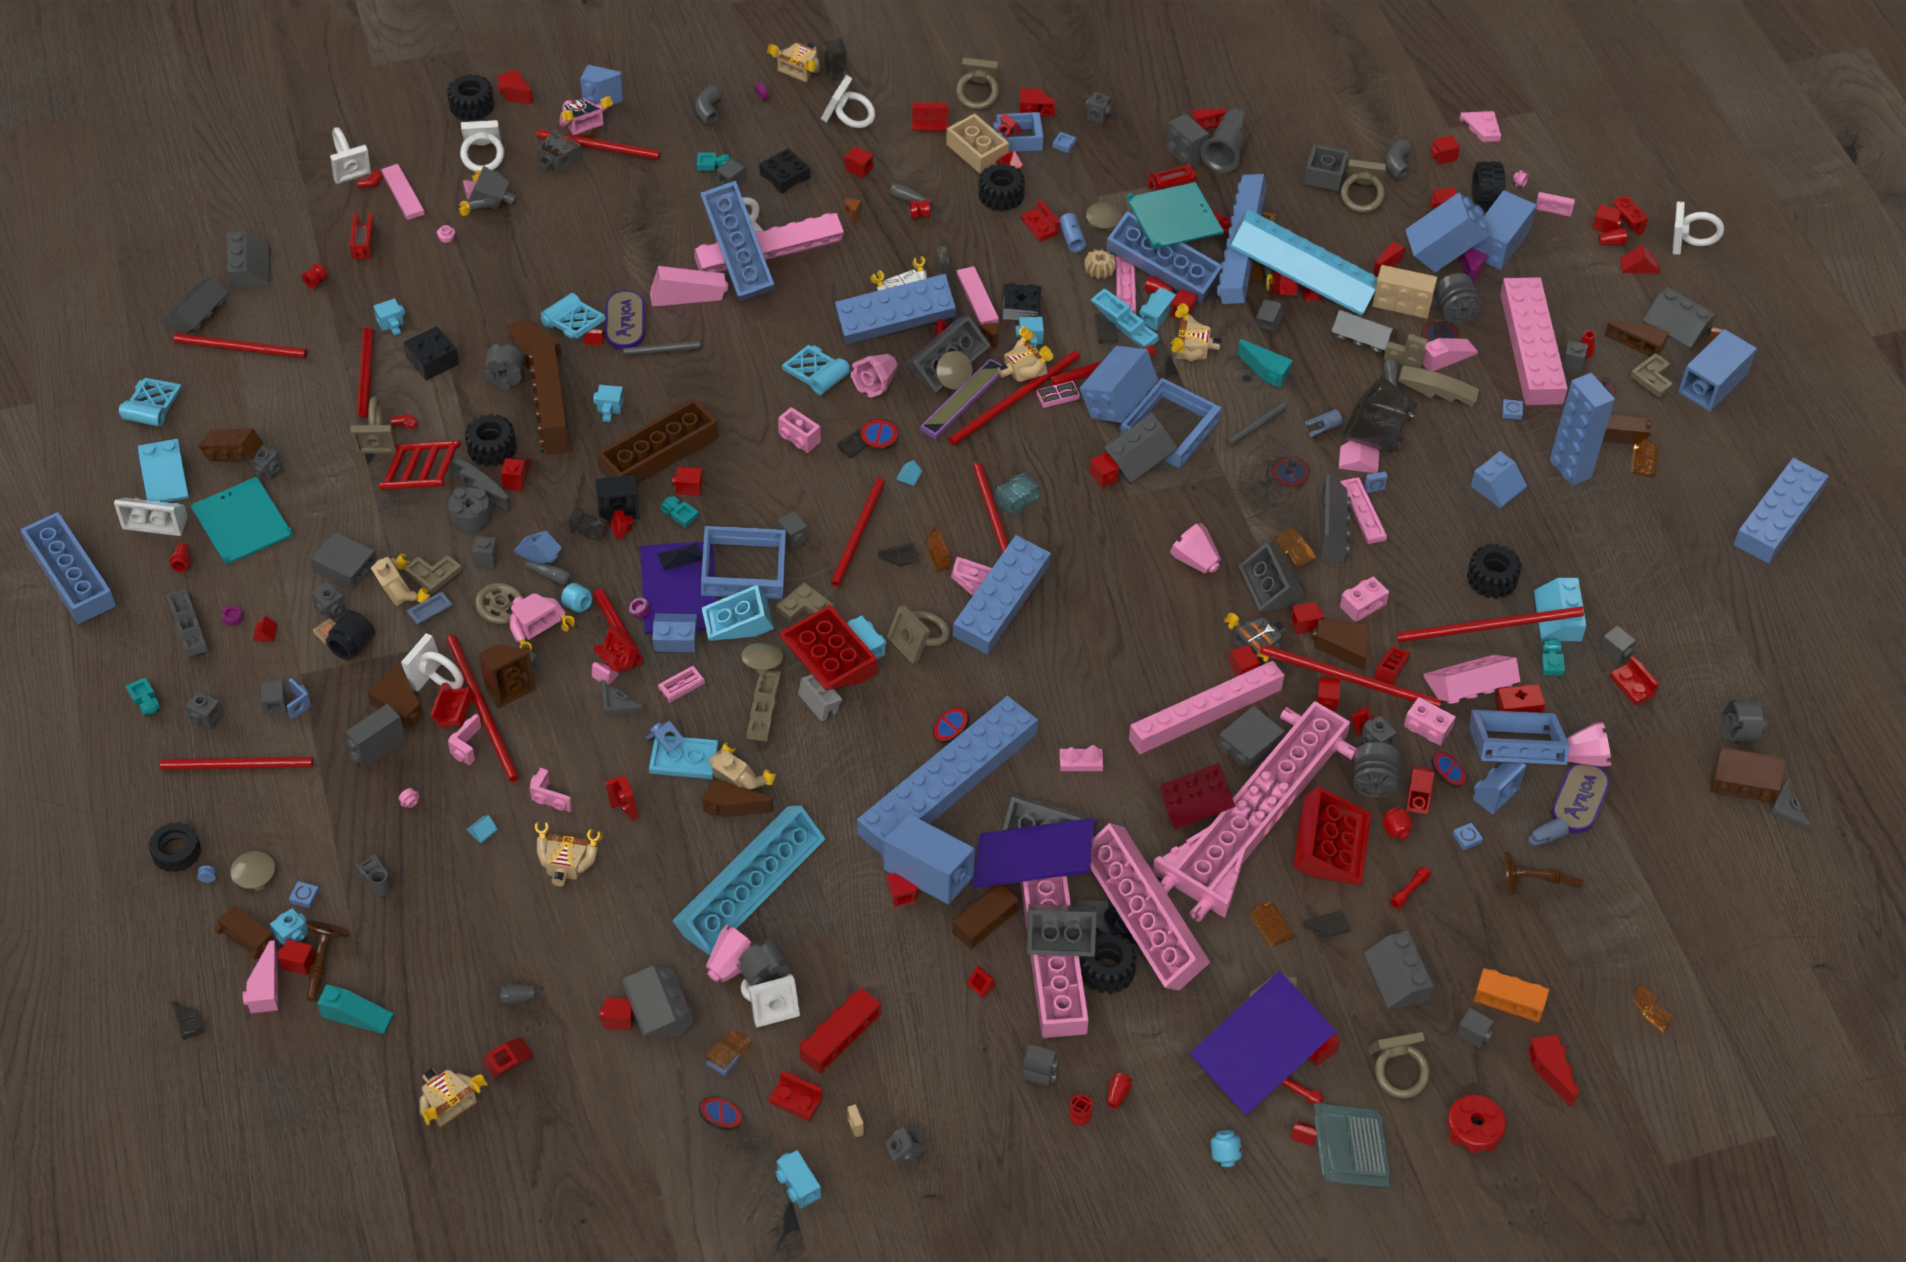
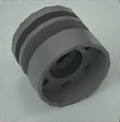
(1458, 298)
(1376, 770)

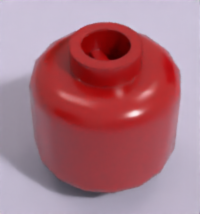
(1397, 823)

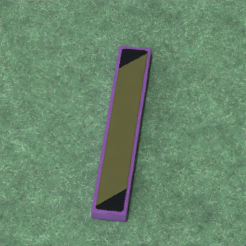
(961, 399)

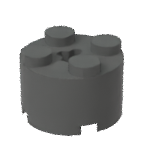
(504, 366)
(469, 509)
(1743, 721)
(763, 963)

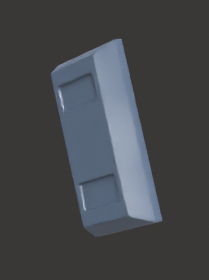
(429, 608)

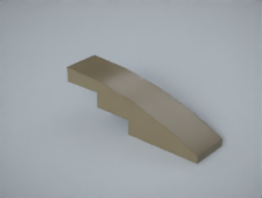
(1434, 383)
(763, 706)

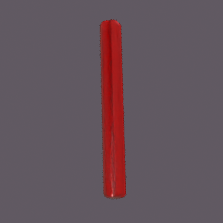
(613, 618)

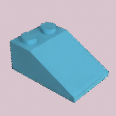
(163, 471)
(738, 615)

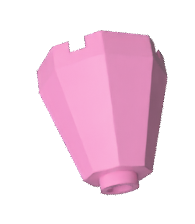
(874, 373)
(1197, 549)
(1589, 746)
(726, 954)

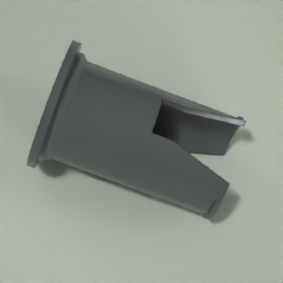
(1225, 156)

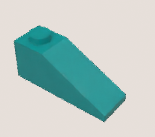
(1266, 364)
(353, 1010)

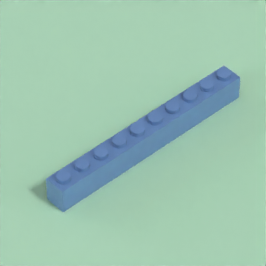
(1238, 266)

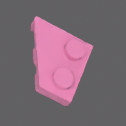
(1483, 125)
(969, 574)

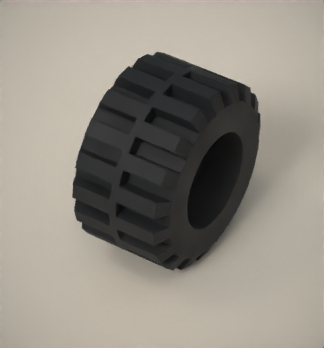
(470, 97)
(1487, 183)
(1001, 187)
(494, 429)
(1490, 582)
(1109, 978)

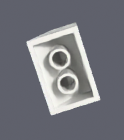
(151, 516)

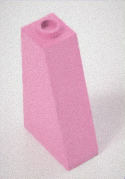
(686, 286)

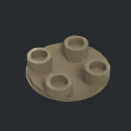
(1104, 215)
(953, 370)
(762, 657)
(252, 870)

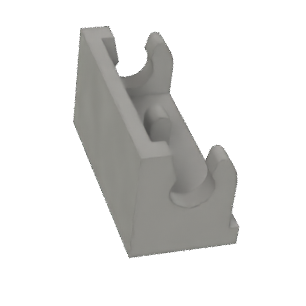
(818, 699)

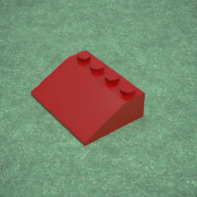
(830, 650)
(1332, 838)

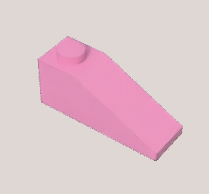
(1446, 351)
(263, 982)

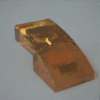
(1296, 546)
(1647, 1006)
(727, 1049)

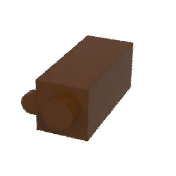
(1627, 429)
(244, 931)

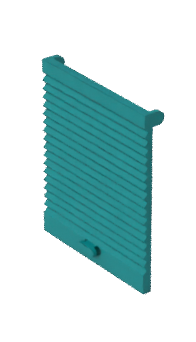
(1174, 215)
(241, 520)

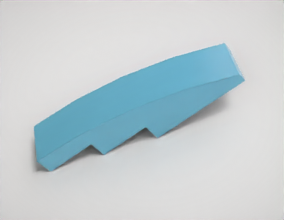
(1125, 320)

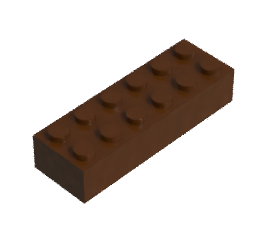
(548, 397)
(659, 443)

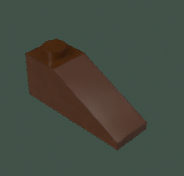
(1640, 337)
(731, 800)

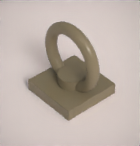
(979, 72)
(1364, 174)
(375, 436)
(911, 635)
(1395, 1048)

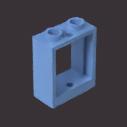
(1025, 121)

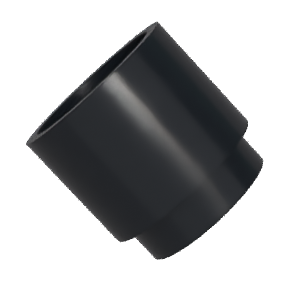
(350, 635)

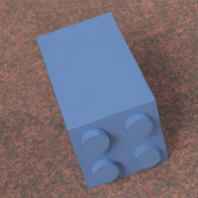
(1508, 225)
(1447, 232)
(1717, 370)
(1119, 384)
(929, 858)

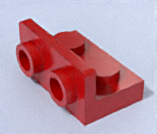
(929, 116)
(1631, 214)
(1041, 222)
(1635, 681)
(621, 795)
(797, 1096)

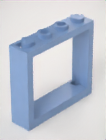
(1186, 399)
(742, 536)
(1514, 749)

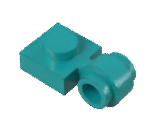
(709, 161)
(681, 513)
(1551, 662)
(141, 693)

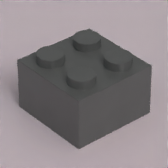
(1185, 140)
(1326, 167)

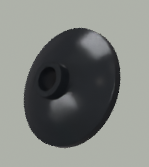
(1117, 925)

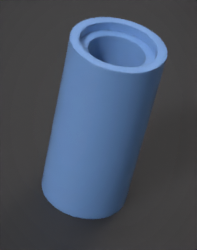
(1072, 232)

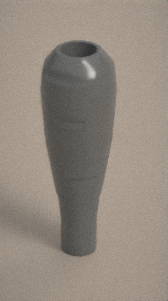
(905, 193)
(1391, 371)
(555, 574)

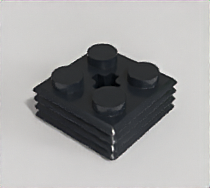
(1020, 301)

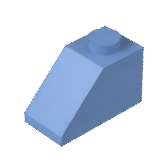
(539, 548)

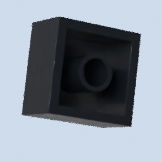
(431, 353)
(617, 494)

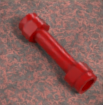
(1420, 877)
(1311, 1096)

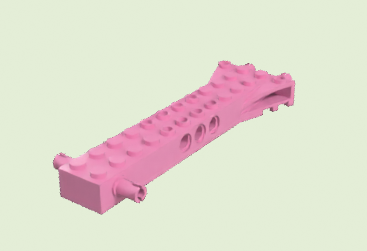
(1213, 858)

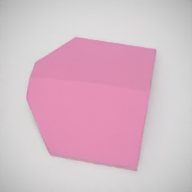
(1358, 458)

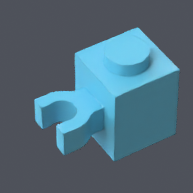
(389, 316)
(1035, 324)
(609, 401)

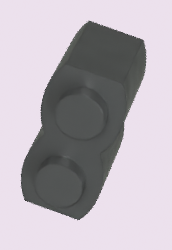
(1040, 1066)

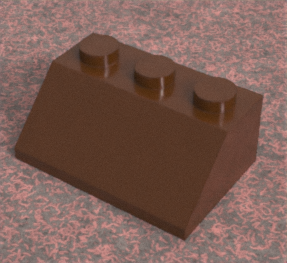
(506, 673)
(1747, 774)

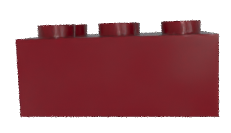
(1197, 796)

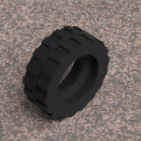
(172, 832)

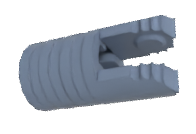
(1325, 422)
(1549, 832)

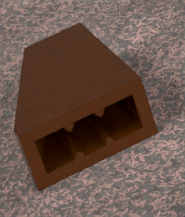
(523, 333)
(1342, 640)
(398, 694)

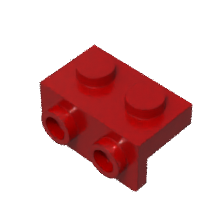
(617, 650)
(451, 705)

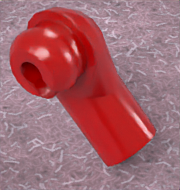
(372, 180)
(406, 420)

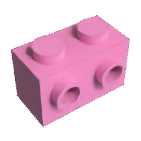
(799, 430)
(1364, 599)
(1429, 721)

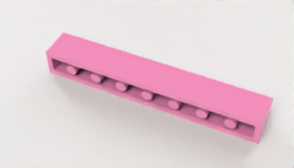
(779, 241)
(1206, 707)

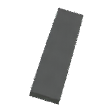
(477, 479)
(186, 623)

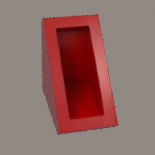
(1640, 261)

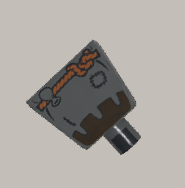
(558, 151)

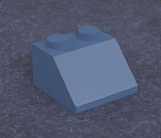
(601, 82)
(1498, 480)
(674, 632)
(1499, 786)

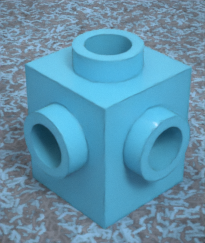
(289, 926)

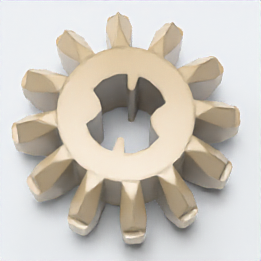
(1100, 264)

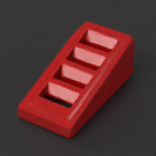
(1205, 117)
(1390, 257)
(1391, 667)

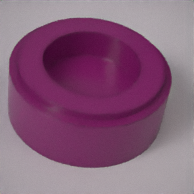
(761, 91)
(639, 608)
(232, 615)

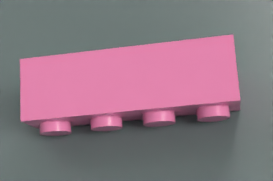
(1473, 678)

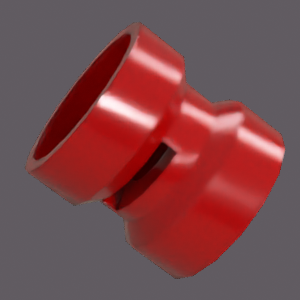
(920, 209)
(314, 276)
(1077, 1114)

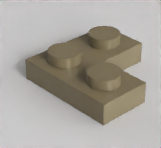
(1408, 355)
(1650, 377)
(432, 577)
(802, 599)

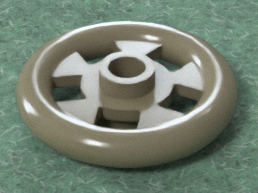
(500, 598)

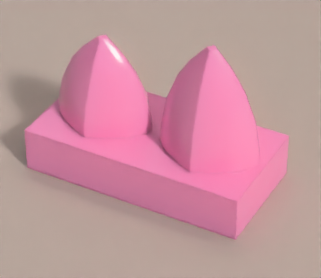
(1081, 759)

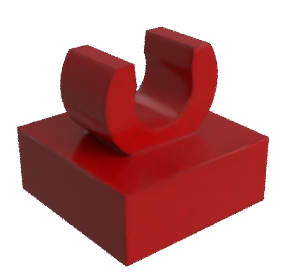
(1010, 125)
(621, 524)

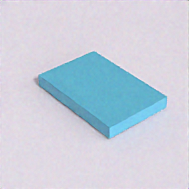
(686, 759)

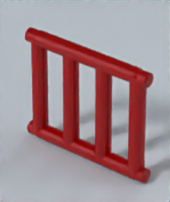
(422, 481)

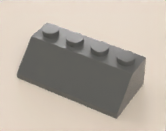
(959, 336)
(1334, 521)
(1029, 812)

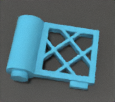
(566, 310)
(824, 376)
(147, 411)

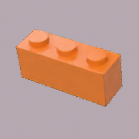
(1511, 995)

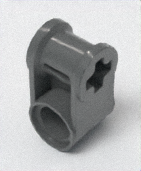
(374, 875)

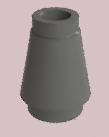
(515, 993)

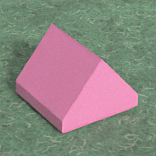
(602, 671)

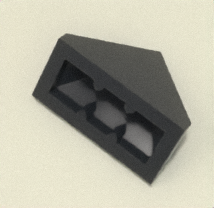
(680, 556)

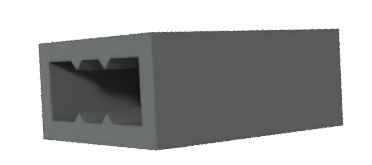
(343, 560)
(375, 736)
(1250, 738)

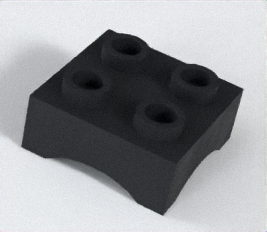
(784, 170)

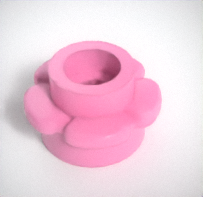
(1520, 178)
(446, 233)
(409, 798)

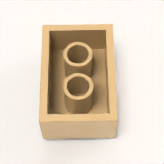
(976, 142)
(1404, 291)

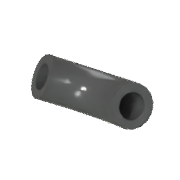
(704, 105)
(1395, 159)

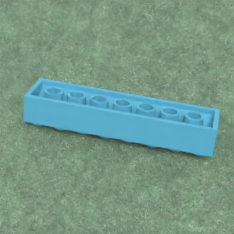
(1304, 262)
(750, 878)

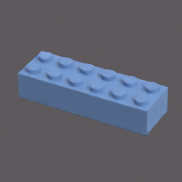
(737, 241)
(1174, 264)
(895, 309)
(1581, 429)
(1781, 510)
(68, 568)
(1001, 594)

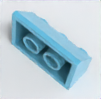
(1557, 595)

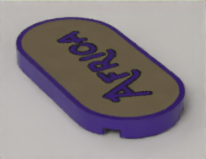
(624, 319)
(1581, 796)

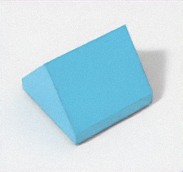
(910, 473)
(482, 828)

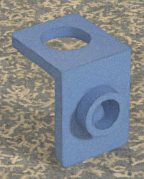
(303, 697)
(659, 731)

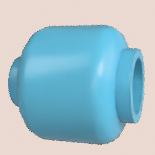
(576, 597)
(1226, 1148)

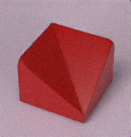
(1011, 159)

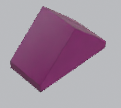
(1473, 262)

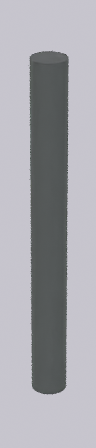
(661, 348)
(1256, 424)

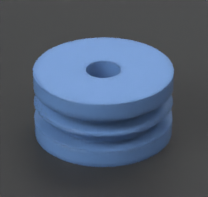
(206, 874)

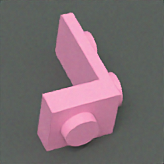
(457, 741)
(542, 795)

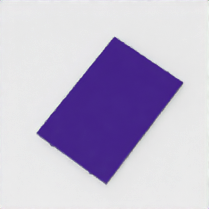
(674, 589)
(1034, 853)
(1262, 1042)

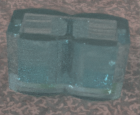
(1017, 493)

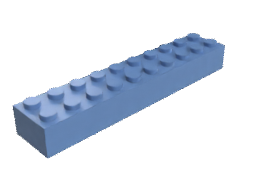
(951, 771)

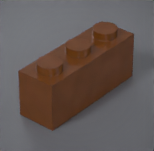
(231, 444)
(985, 915)

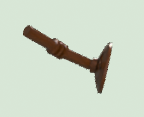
(1515, 872)
(325, 934)

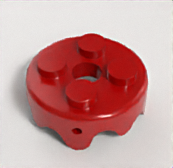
(1474, 1136)

